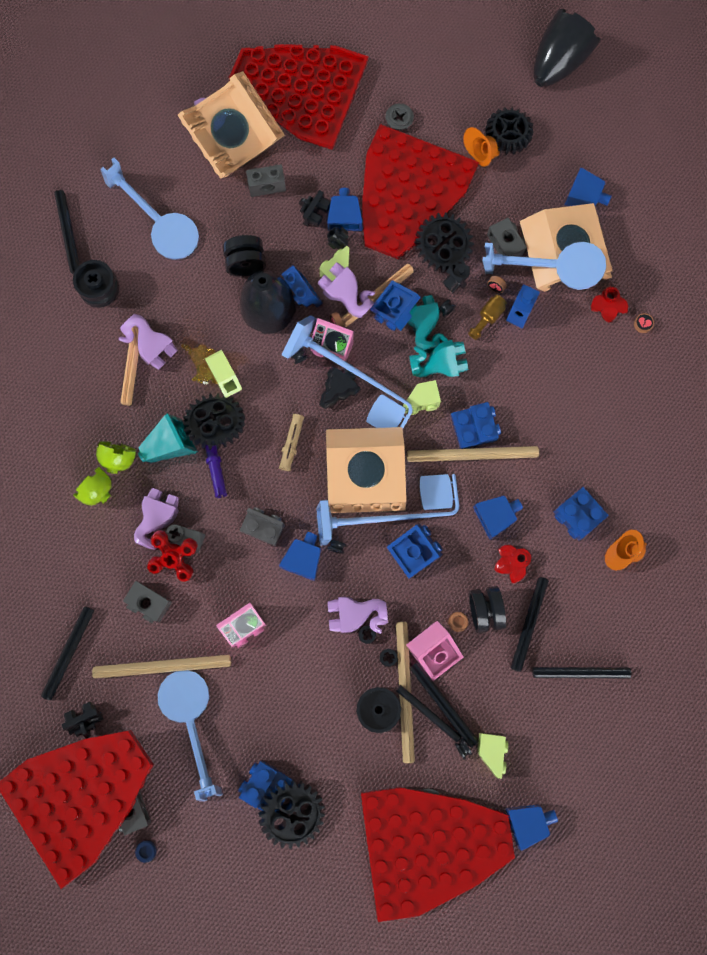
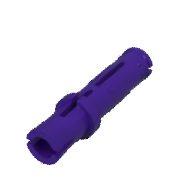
(213, 461)

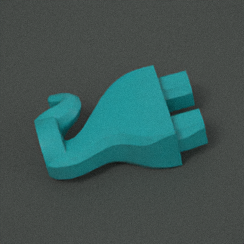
(424, 321)
(441, 360)

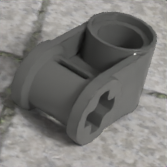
(184, 534)

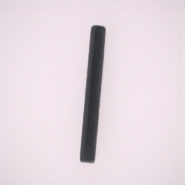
(67, 231)
(529, 624)
(67, 653)
(581, 672)
(444, 705)

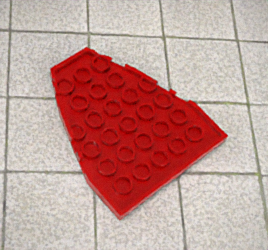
(304, 86)
(406, 185)
(77, 799)
(429, 848)

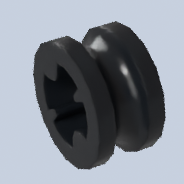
(446, 308)
(300, 356)
(336, 547)
(373, 633)
(386, 663)
(463, 749)

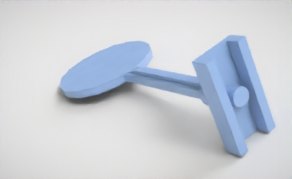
(172, 234)
(577, 266)
(183, 699)

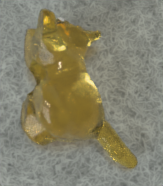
(198, 357)

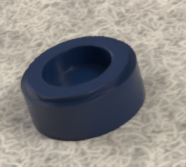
(146, 851)

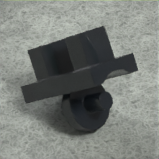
(311, 206)
(456, 278)
(84, 723)

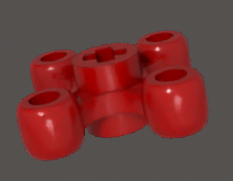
(172, 556)

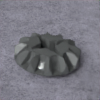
(400, 110)

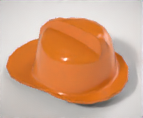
(480, 146)
(625, 550)

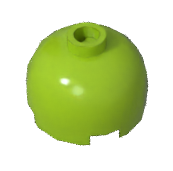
(114, 456)
(94, 488)

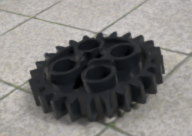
(432, 230)
(214, 421)
(285, 831)

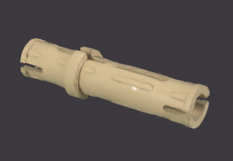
(297, 421)

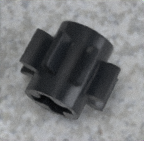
(338, 238)

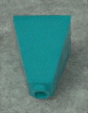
(166, 441)

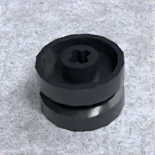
(244, 255)
(96, 283)
(487, 609)
(390, 710)

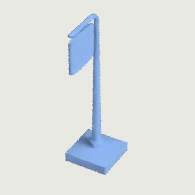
(385, 411)
(434, 493)

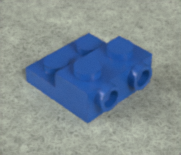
(301, 287)
(394, 306)
(475, 426)
(580, 514)
(415, 550)
(262, 779)

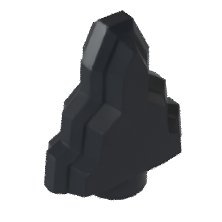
(338, 387)

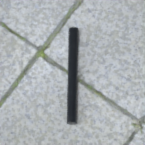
(428, 713)

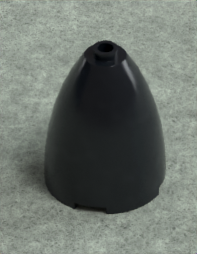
(563, 47)
(267, 302)

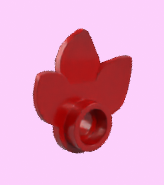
(609, 307)
(510, 564)

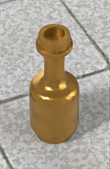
(489, 314)

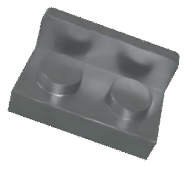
(262, 526)

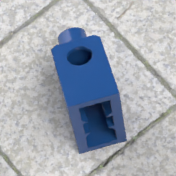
(587, 190)
(345, 212)
(523, 304)
(497, 514)
(302, 557)
(530, 824)

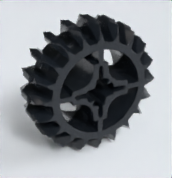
(507, 123)

